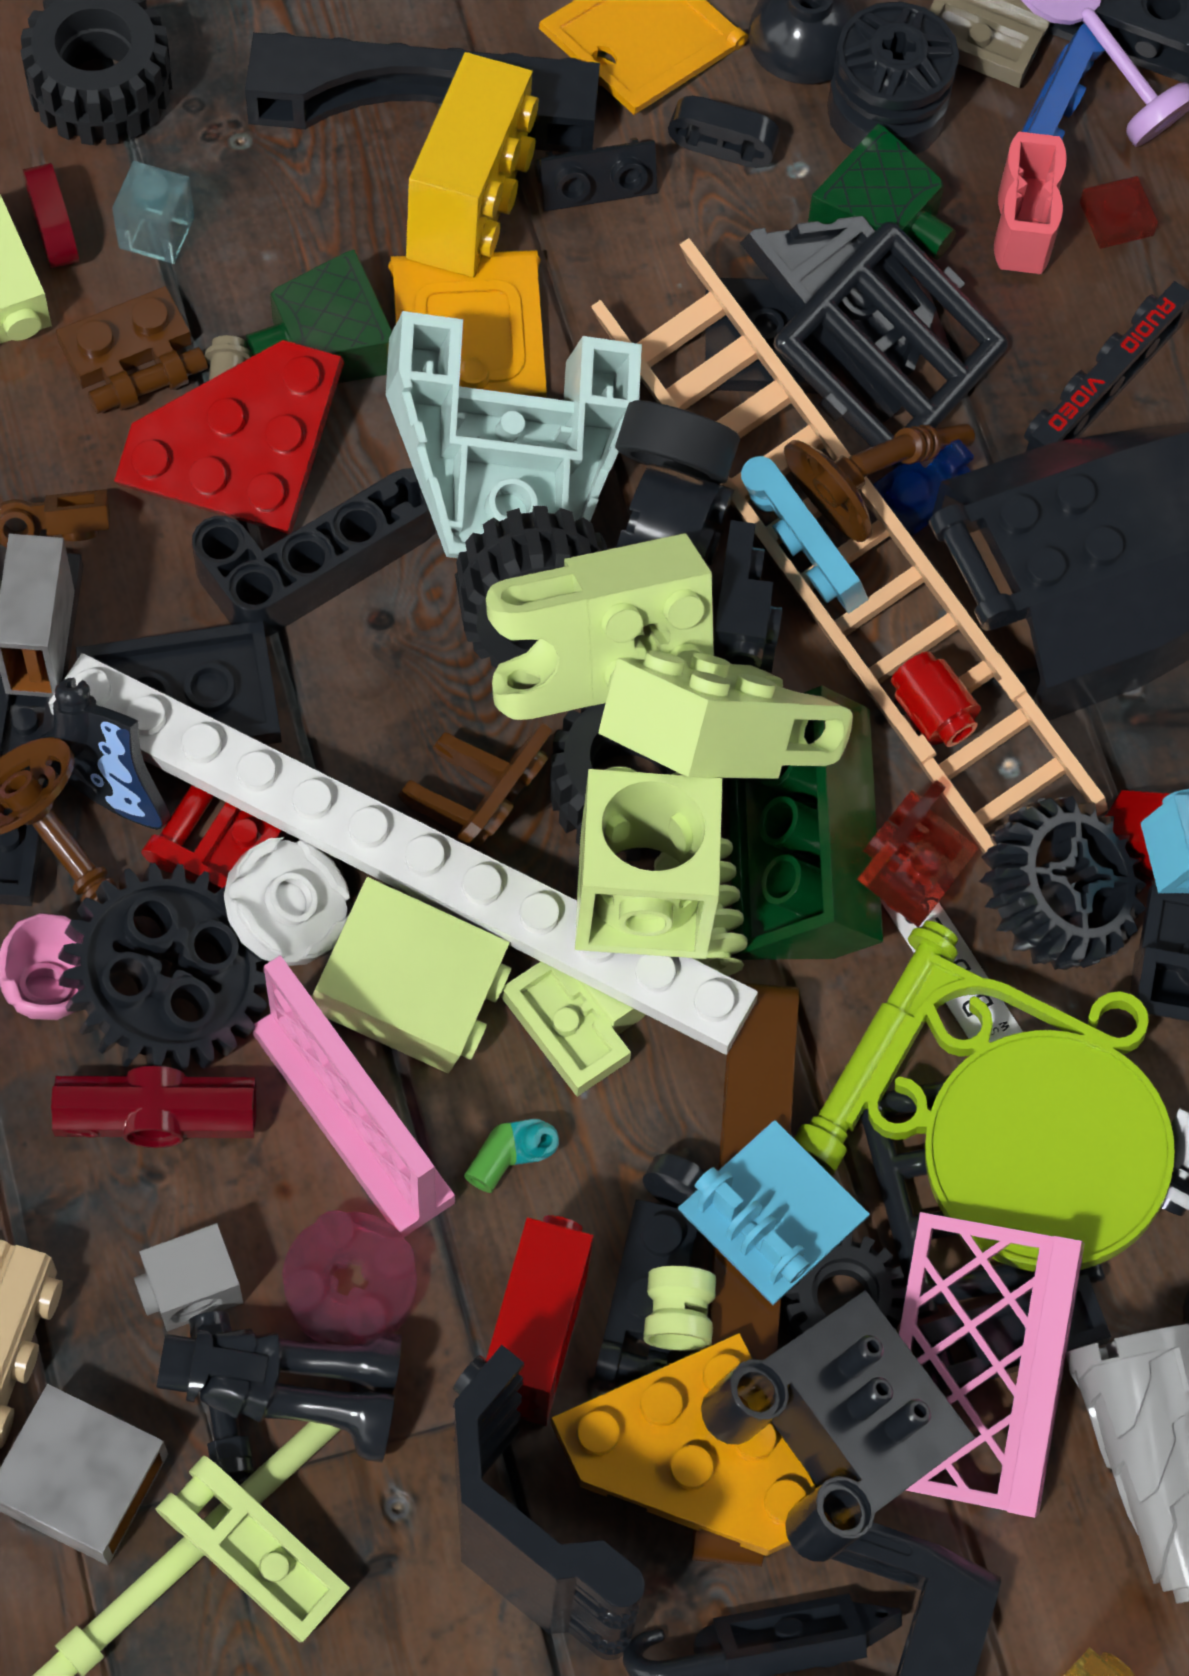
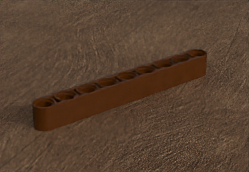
(755, 1094)

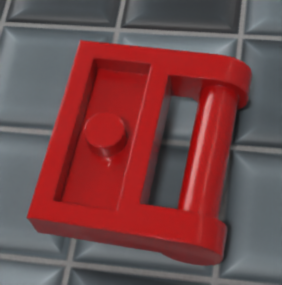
(220, 848)

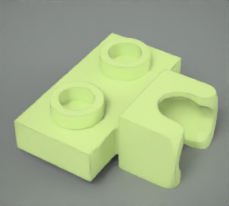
(571, 1024)

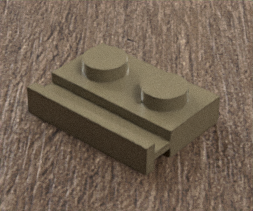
(994, 35)

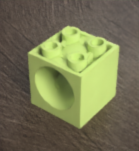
(639, 908)

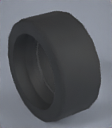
(677, 440)

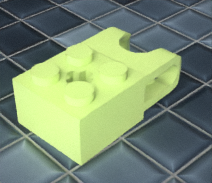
(593, 613)
(718, 717)

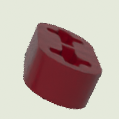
(51, 215)

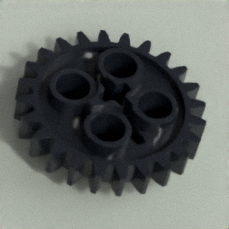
(146, 1020)

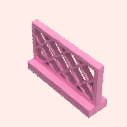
(348, 1105)
(1040, 1362)

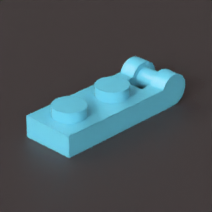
(801, 531)

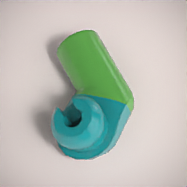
(511, 1145)

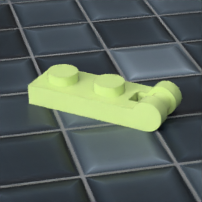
(254, 1550)

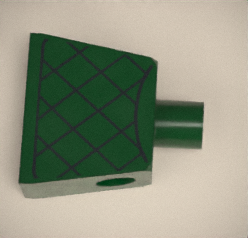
(886, 185)
(331, 312)

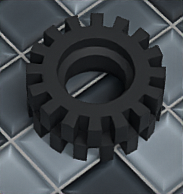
(853, 1260)

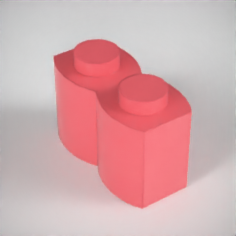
(1030, 202)

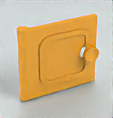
(652, 43)
(498, 312)

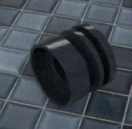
(893, 71)

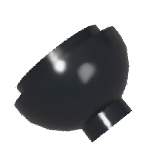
(798, 37)

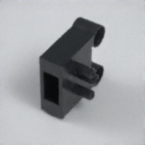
(851, 1413)

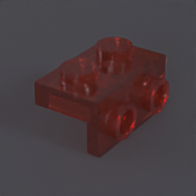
(917, 859)

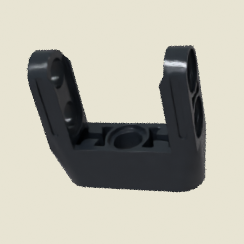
(952, 1602)

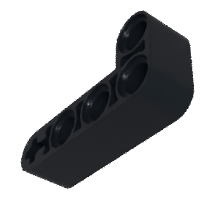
(387, 511)

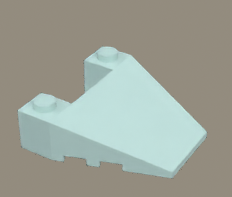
(501, 449)

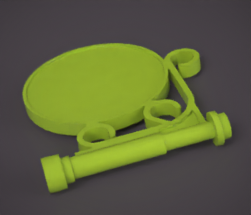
(1028, 1128)

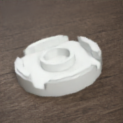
(286, 901)

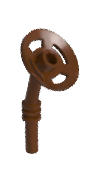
(838, 481)
(33, 805)

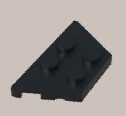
(806, 258)

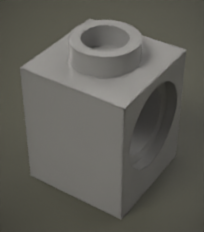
(188, 1277)

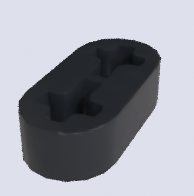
(724, 131)

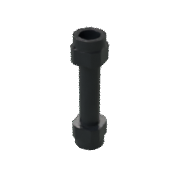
(229, 1448)

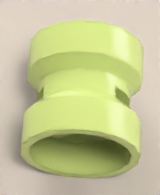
(680, 1308)

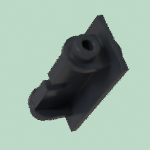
(597, 174)

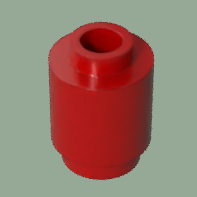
(935, 699)

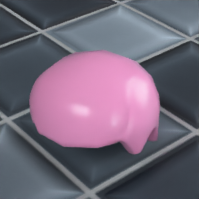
(33, 969)

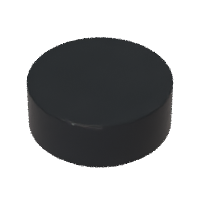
(671, 1179)

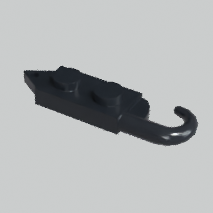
(773, 1640)

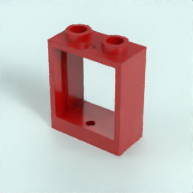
(543, 1307)

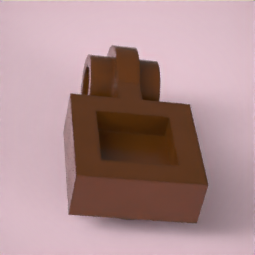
(73, 515)

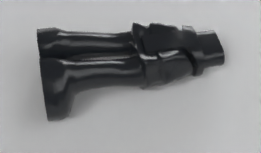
(242, 1374)

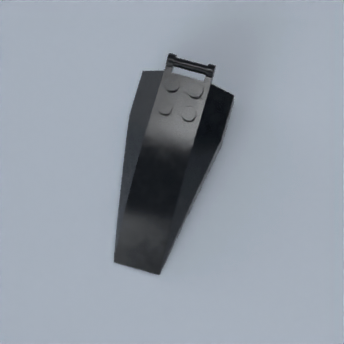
(1092, 555)

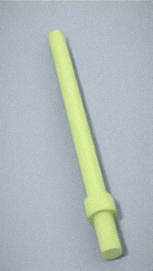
(81, 1648)

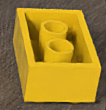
(471, 165)

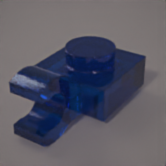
(913, 489)

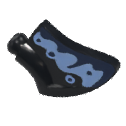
(106, 756)

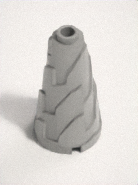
(1141, 1422)

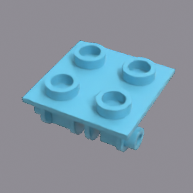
(773, 1211)

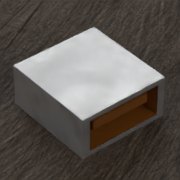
(34, 614)
(79, 1474)

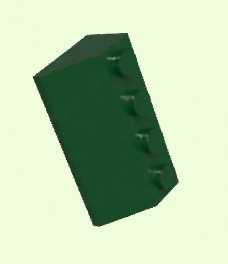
(802, 851)

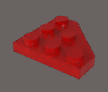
(238, 439)

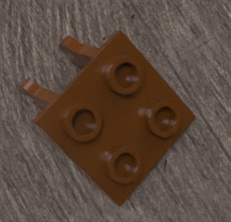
(504, 778)

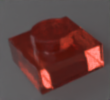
(1118, 212)

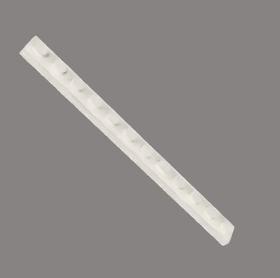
(414, 858)

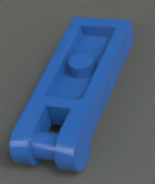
(1062, 88)

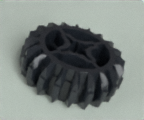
(1052, 891)

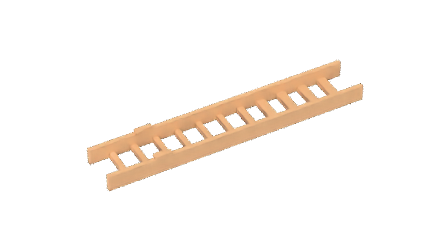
(818, 434)

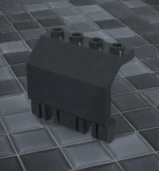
(556, 1585)

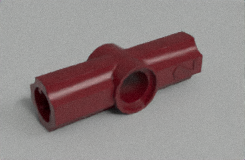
(154, 1107)

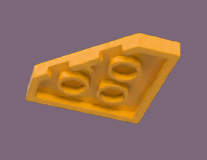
(657, 1453)

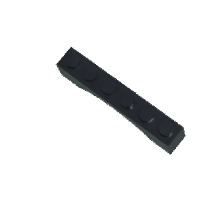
(308, 79)

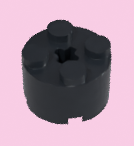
(676, 504)

